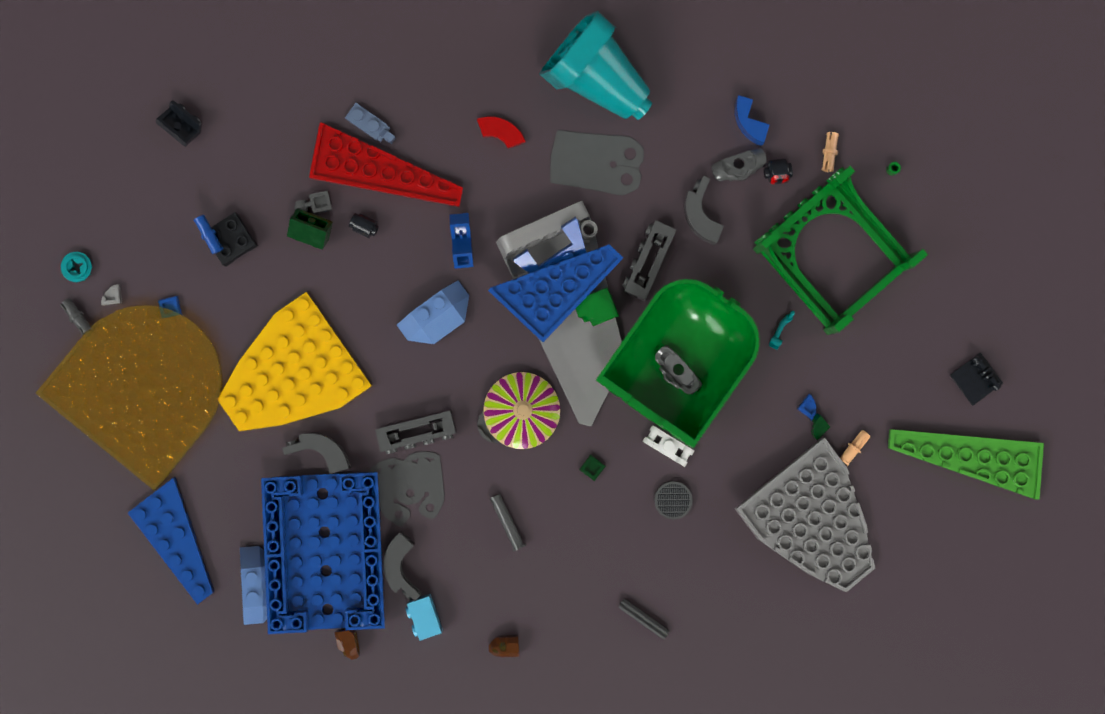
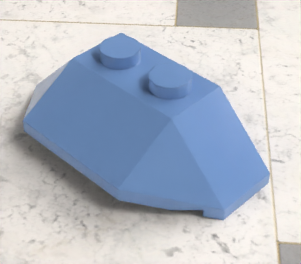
(437, 315)
(253, 585)

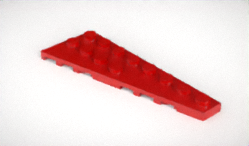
(360, 165)

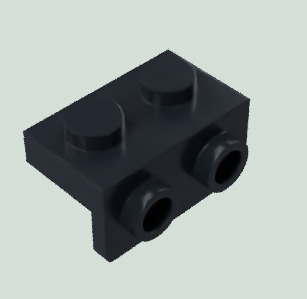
(180, 123)

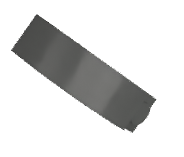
(698, 222)
(330, 449)
(393, 566)

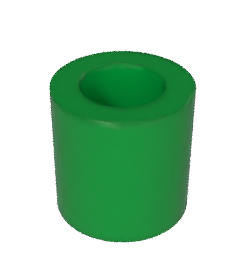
(897, 166)

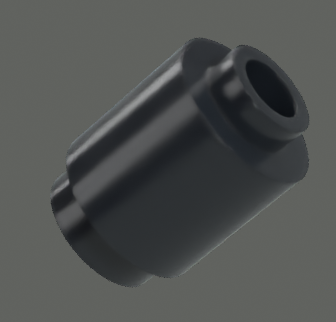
(363, 225)

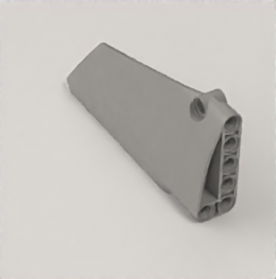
(575, 348)

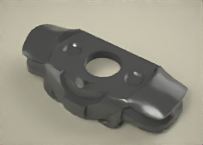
(726, 170)
(667, 359)

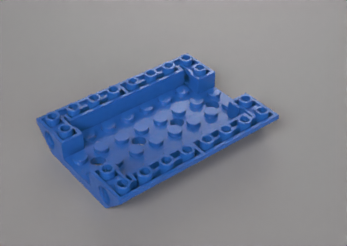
(298, 552)

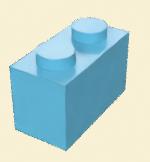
(424, 617)

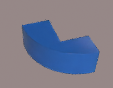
(752, 129)
(461, 240)

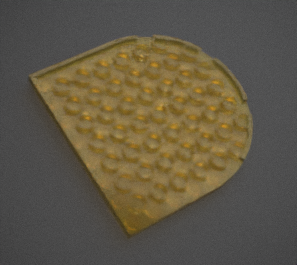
(139, 388)

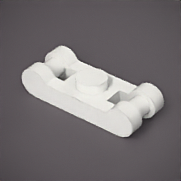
(668, 446)

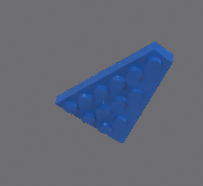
(553, 293)

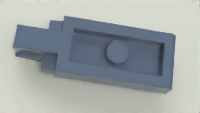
(369, 124)

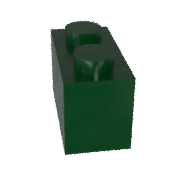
(309, 229)

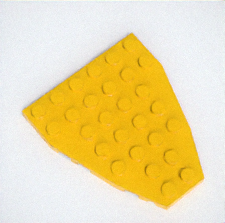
(292, 371)

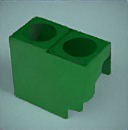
(597, 307)

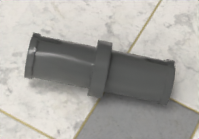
(76, 316)

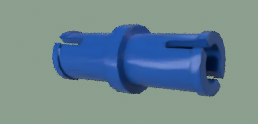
(208, 234)

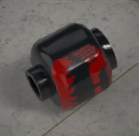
(778, 171)

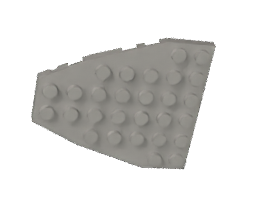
(813, 518)

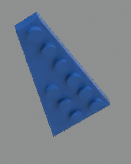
(171, 534)

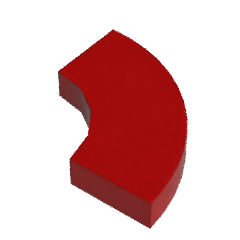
(502, 130)

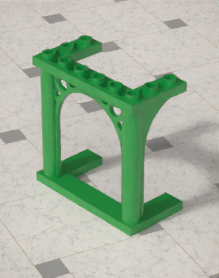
(842, 190)

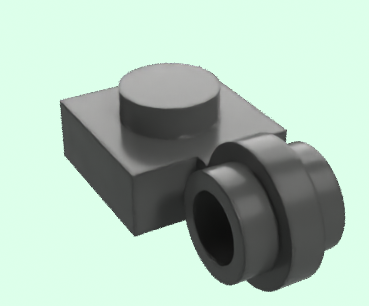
(319, 202)

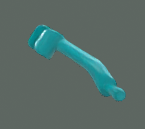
(775, 342)

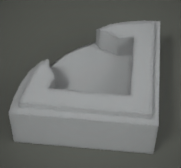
(112, 296)

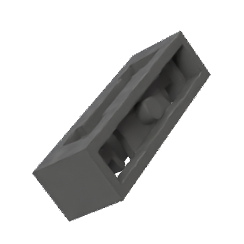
(661, 231)
(385, 439)

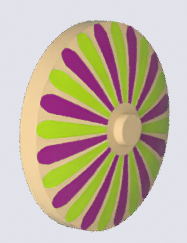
(521, 410)

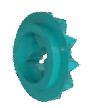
(68, 264)

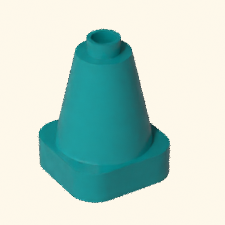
(598, 69)

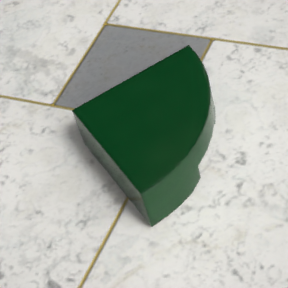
(819, 426)

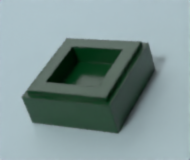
(592, 467)

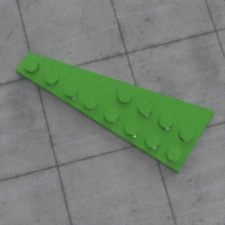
(994, 461)

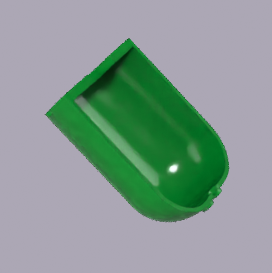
(710, 337)

